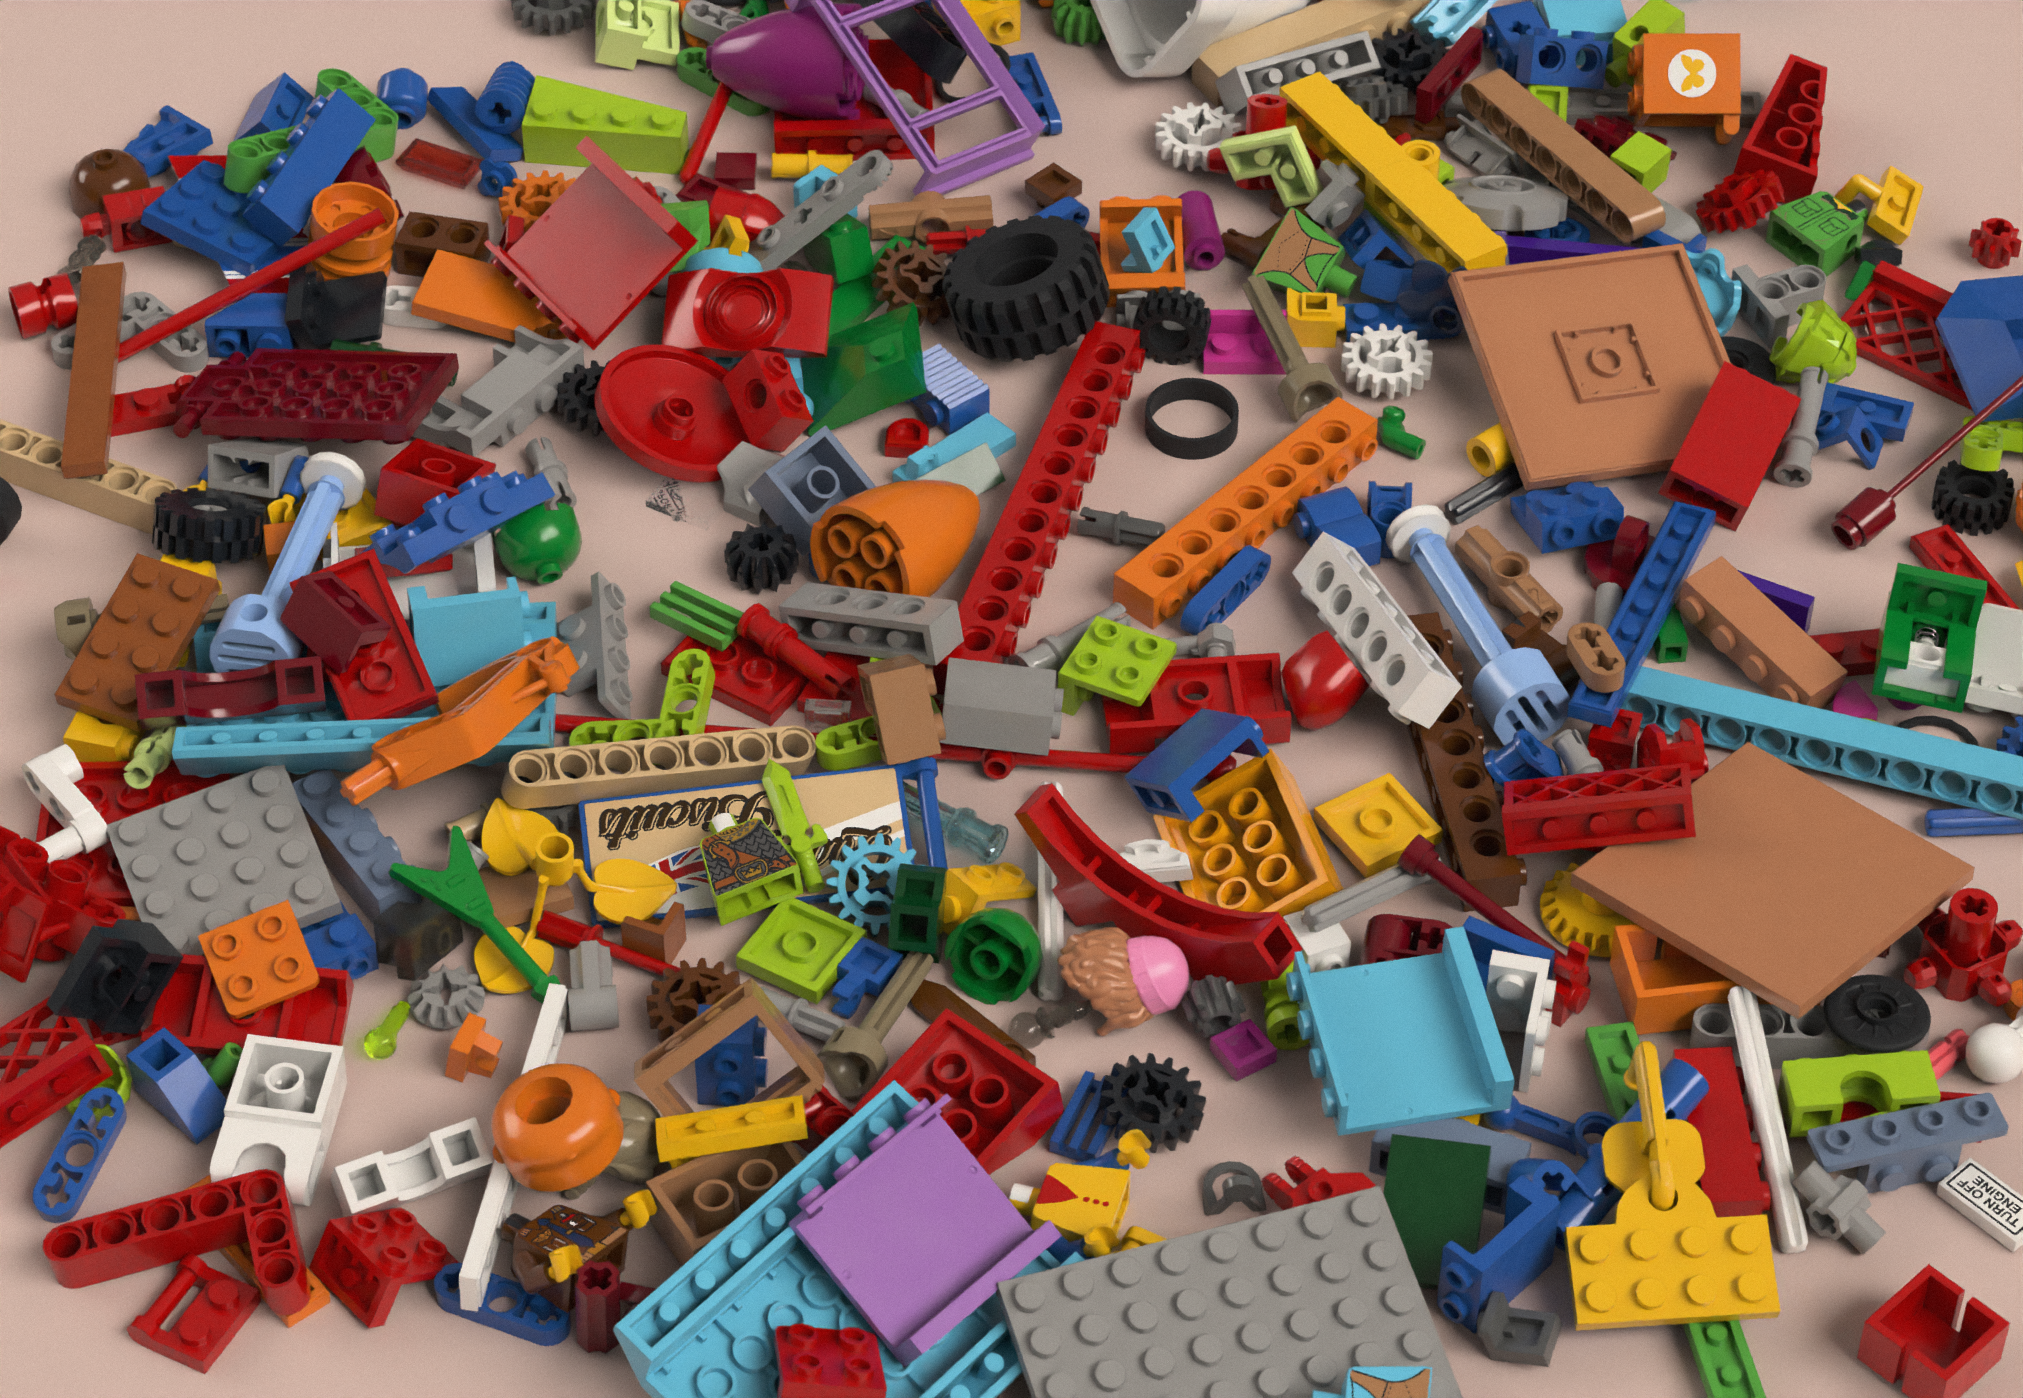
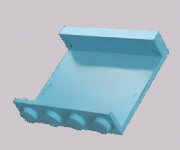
(1402, 1039)

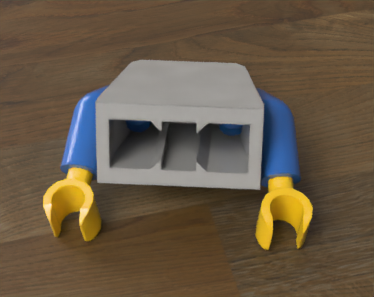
(258, 469)

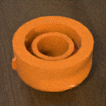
(564, 1150)

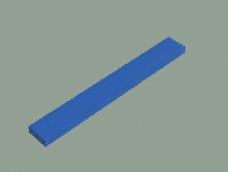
(1647, 605)

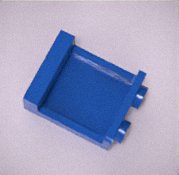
(1187, 756)
(1506, 1262)

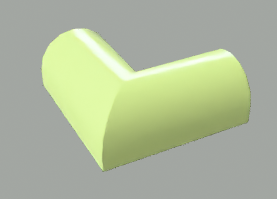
(1275, 154)

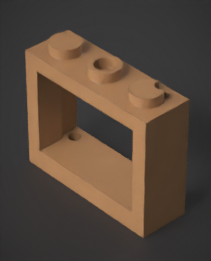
(711, 1027)

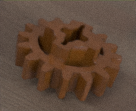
(915, 280)
(678, 997)

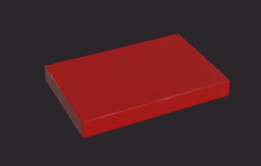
(747, 678)

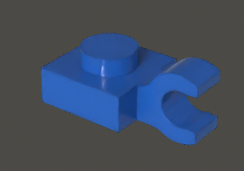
(864, 969)

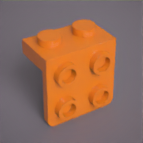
(259, 960)

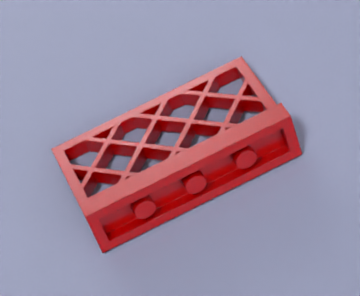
(1908, 298)
(1598, 809)
(53, 1077)

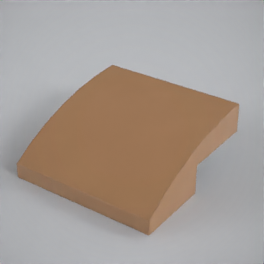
(515, 896)

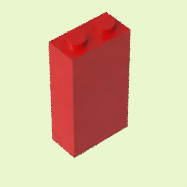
(1730, 445)

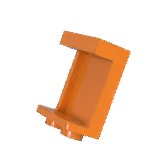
(1113, 219)

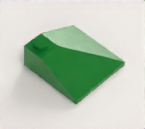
(866, 369)

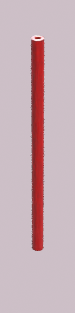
(250, 284)

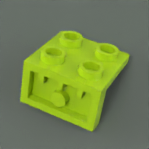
(1113, 663)

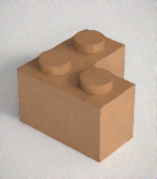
(901, 707)

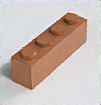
(1759, 636)

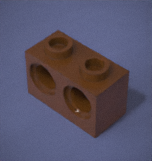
(426, 233)

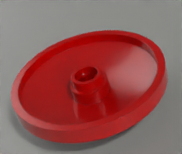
(669, 411)

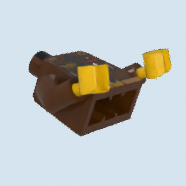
(565, 1239)

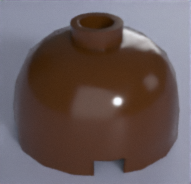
(104, 174)

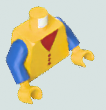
(1085, 1199)

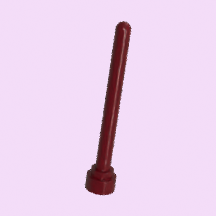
(1422, 859)

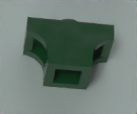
(918, 910)

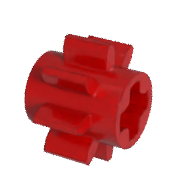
(1995, 243)

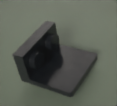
(334, 308)

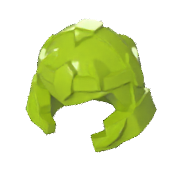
(1819, 342)

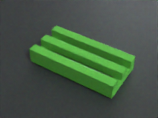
(703, 612)

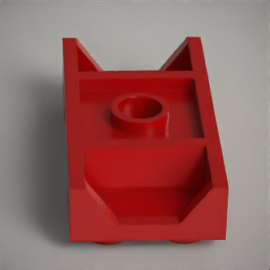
(1229, 684)
(198, 1018)

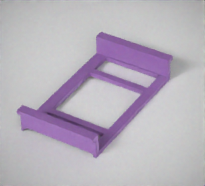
(967, 165)

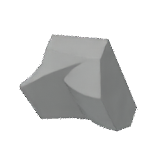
(739, 473)

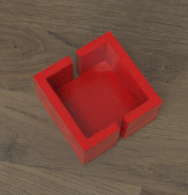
(1917, 1338)

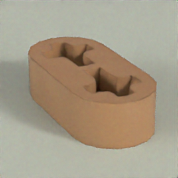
(1595, 657)

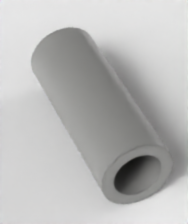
(1607, 603)

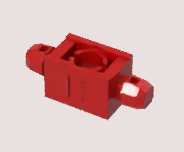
(123, 219)

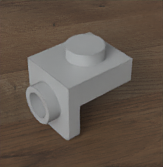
(1339, 198)

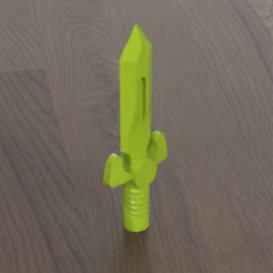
(794, 823)

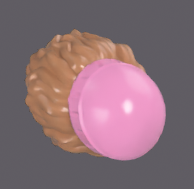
(1125, 975)

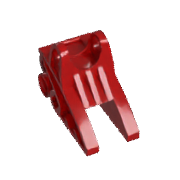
(47, 917)

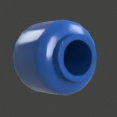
(405, 94)

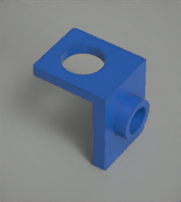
(1847, 425)

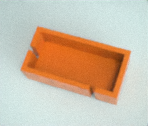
(1663, 991)

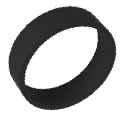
(1186, 447)

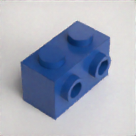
(733, 1067)

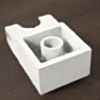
(281, 1112)

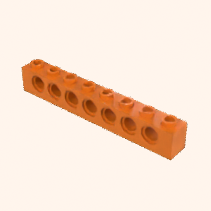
(1244, 512)

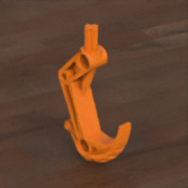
(470, 721)

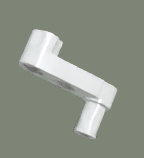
(51, 781)

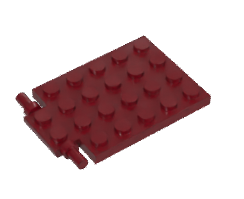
(316, 395)

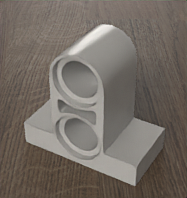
(1772, 300)

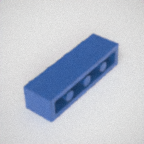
(309, 165)

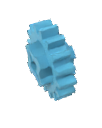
(861, 867)

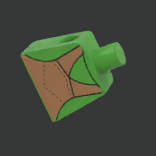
(1304, 259)

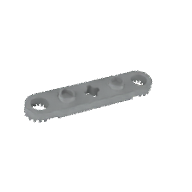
(820, 210)

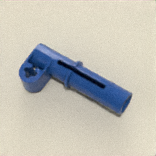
(1588, 1194)

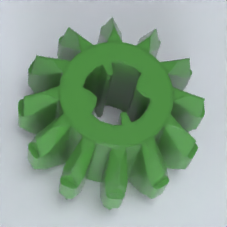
(1076, 21)

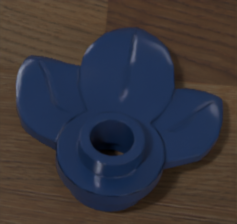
(1431, 297)

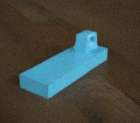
(981, 430)

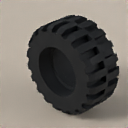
(1026, 288)

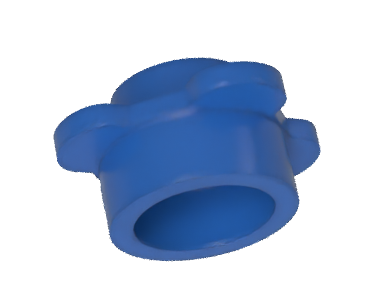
(501, 171)

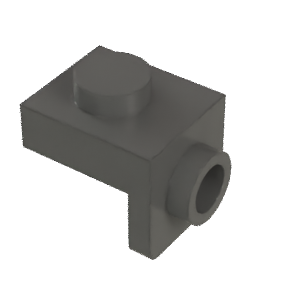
(1518, 1333)

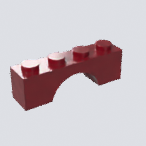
(263, 691)

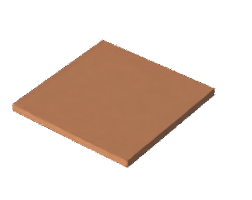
(1592, 359)
(1780, 883)

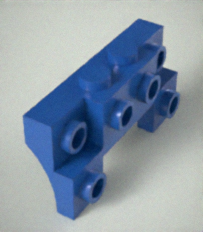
(459, 521)

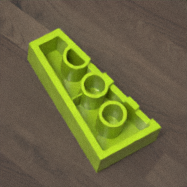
(628, 130)

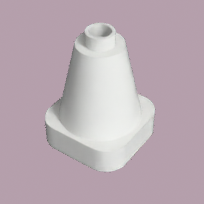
(1170, 35)

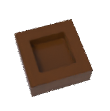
(1052, 185)

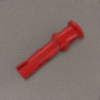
(783, 644)

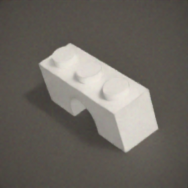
(394, 1179)

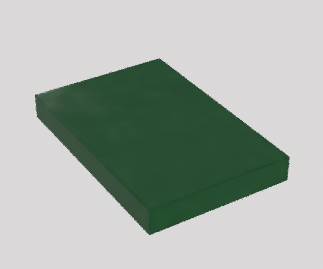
(1436, 1197)

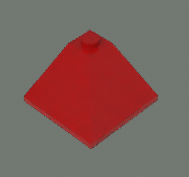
(996, 1097)

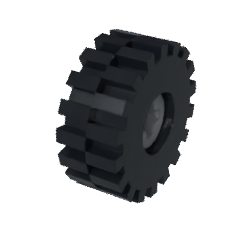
(208, 525)

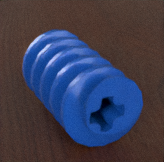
(505, 98)

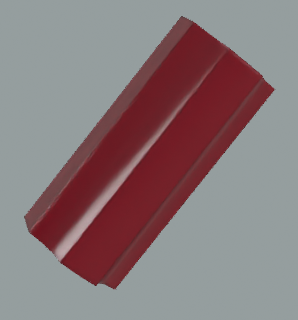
(597, 1306)

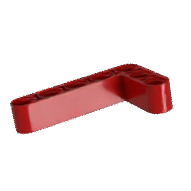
(191, 1222)

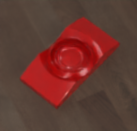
(737, 312)

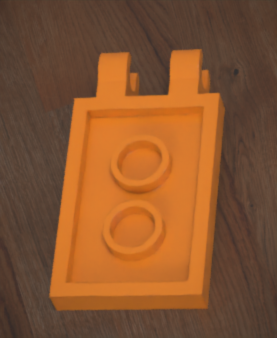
(478, 299)

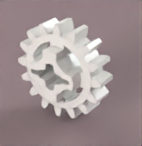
(1192, 133)
(1389, 359)

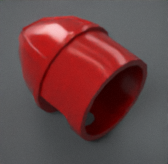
(753, 210)

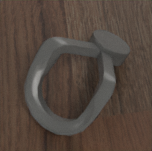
(1237, 1188)

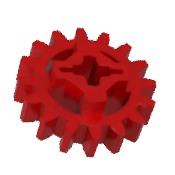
(1740, 201)

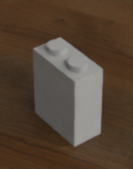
(1001, 706)

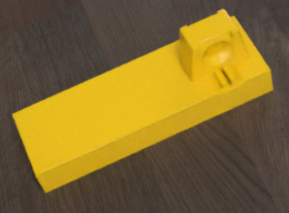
(729, 1129)

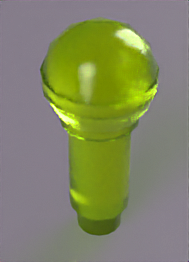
(382, 1040)

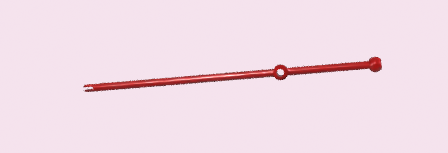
(991, 759)

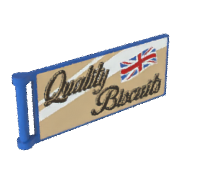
(668, 826)

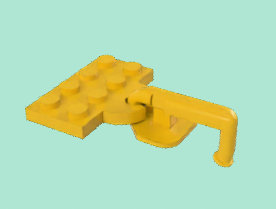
(1666, 1250)

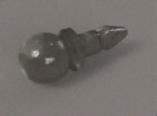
(1032, 1028)

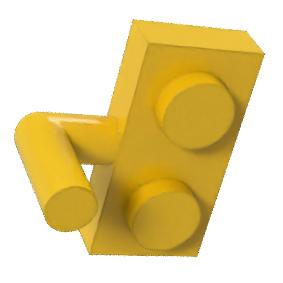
(1893, 202)

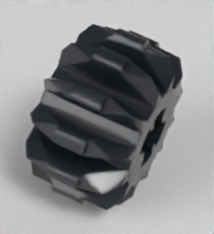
(761, 557)

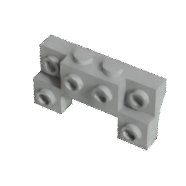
(506, 397)

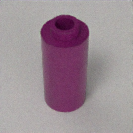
(1200, 231)

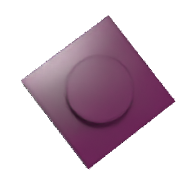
(1243, 1049)

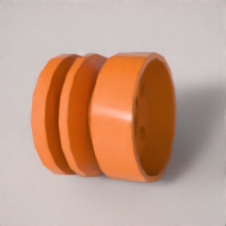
(367, 253)

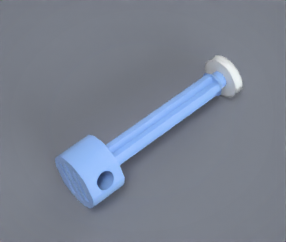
(252, 625)
(1514, 685)

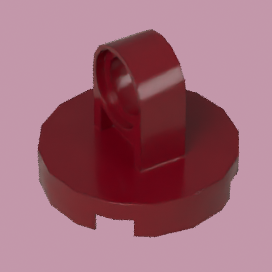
(1621, 557)

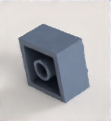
(807, 484)

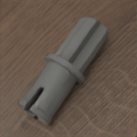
(1119, 527)

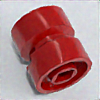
(43, 305)

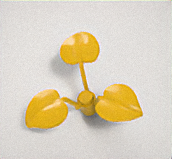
(524, 839)

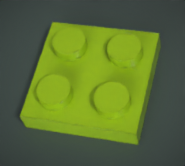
(799, 949)

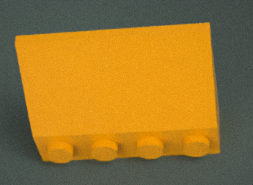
(1253, 842)

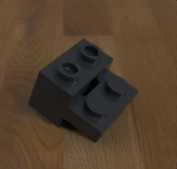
(116, 976)

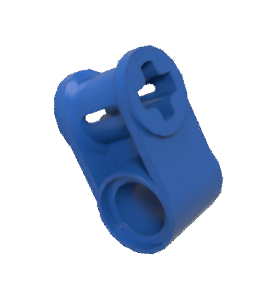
(1386, 504)
(1522, 760)

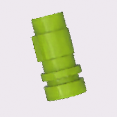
(1281, 1014)

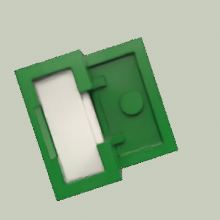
(1928, 637)

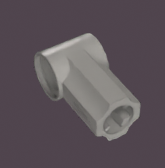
(592, 995)

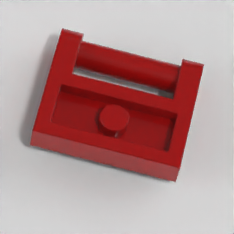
(206, 1324)

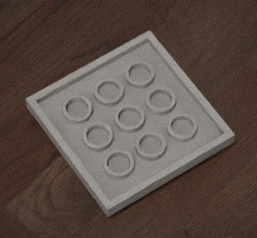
(223, 858)

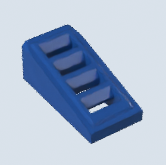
(1387, 278)

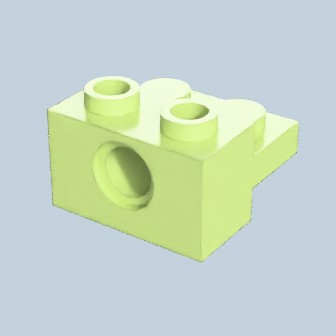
(636, 31)

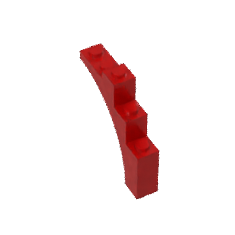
(1104, 887)

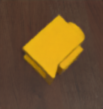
(1314, 318)

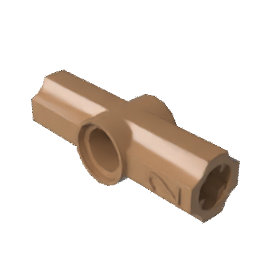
(929, 213)
(1507, 577)

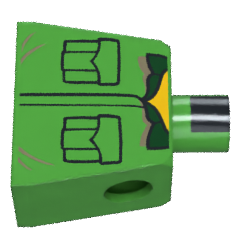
(1817, 230)

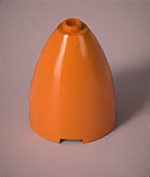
(896, 537)

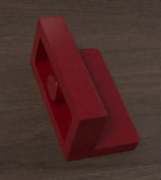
(332, 619)

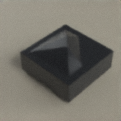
(1876, 251)

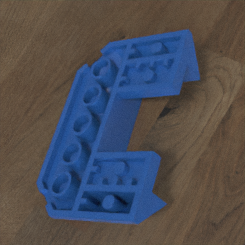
(1985, 341)

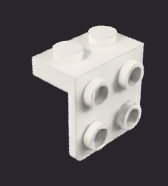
(1997, 661)

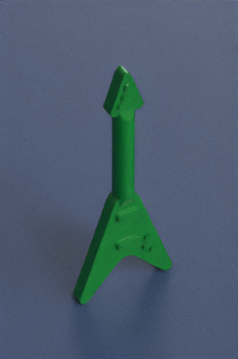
(464, 895)

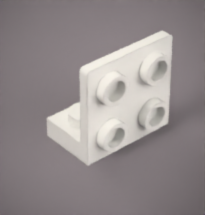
(1517, 996)

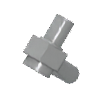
(1211, 642)

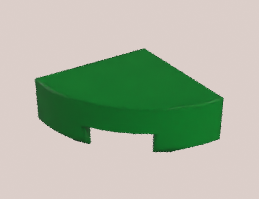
(1860, 281)

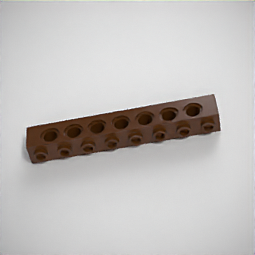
(1461, 786)

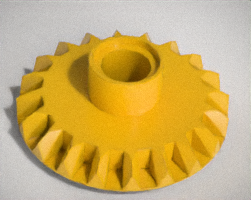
(1576, 916)

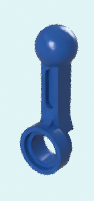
(1549, 1127)

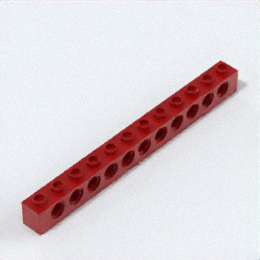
(1045, 496)

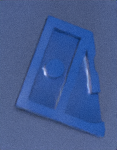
(170, 137)

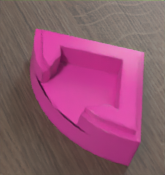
(1854, 702)

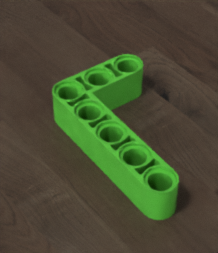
(251, 155)

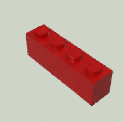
(1725, 1128)

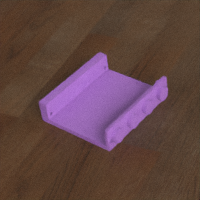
(917, 1232)

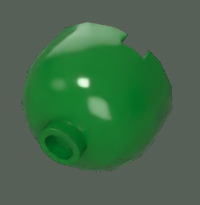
(539, 543)
(994, 955)

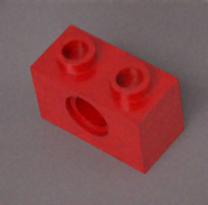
(767, 400)

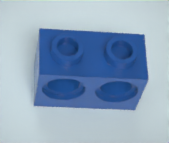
(1561, 64)

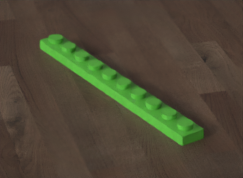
(1716, 1346)

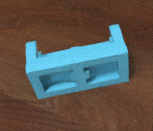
(1449, 18)

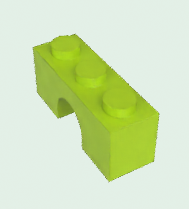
(1817, 1088)

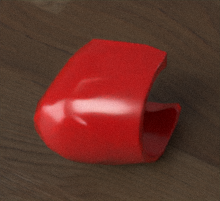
(1322, 682)

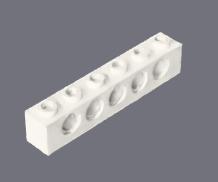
(1376, 632)

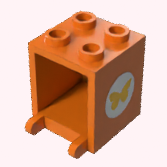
(1687, 82)

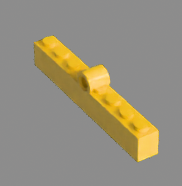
(1396, 179)

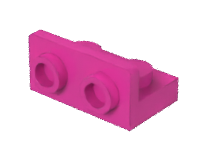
(1239, 345)

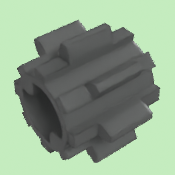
(1213, 1005)

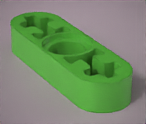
(693, 71)

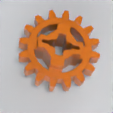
(533, 195)

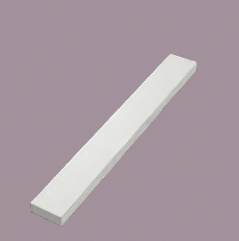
(501, 1184)

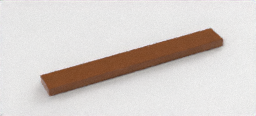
(94, 371)

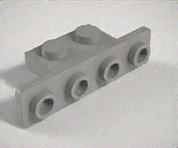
(599, 647)

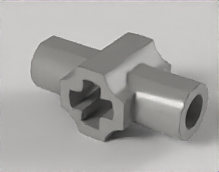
(1838, 1207)

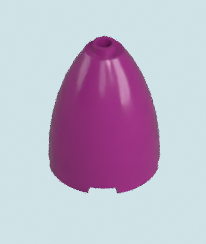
(791, 64)

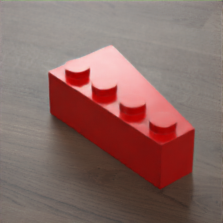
(1789, 129)

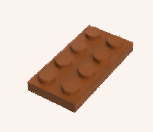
(138, 632)

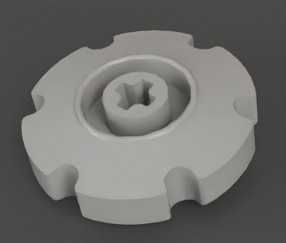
(1511, 202)

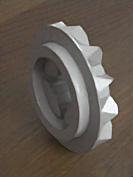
(426, 1000)

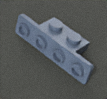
(1908, 1143)

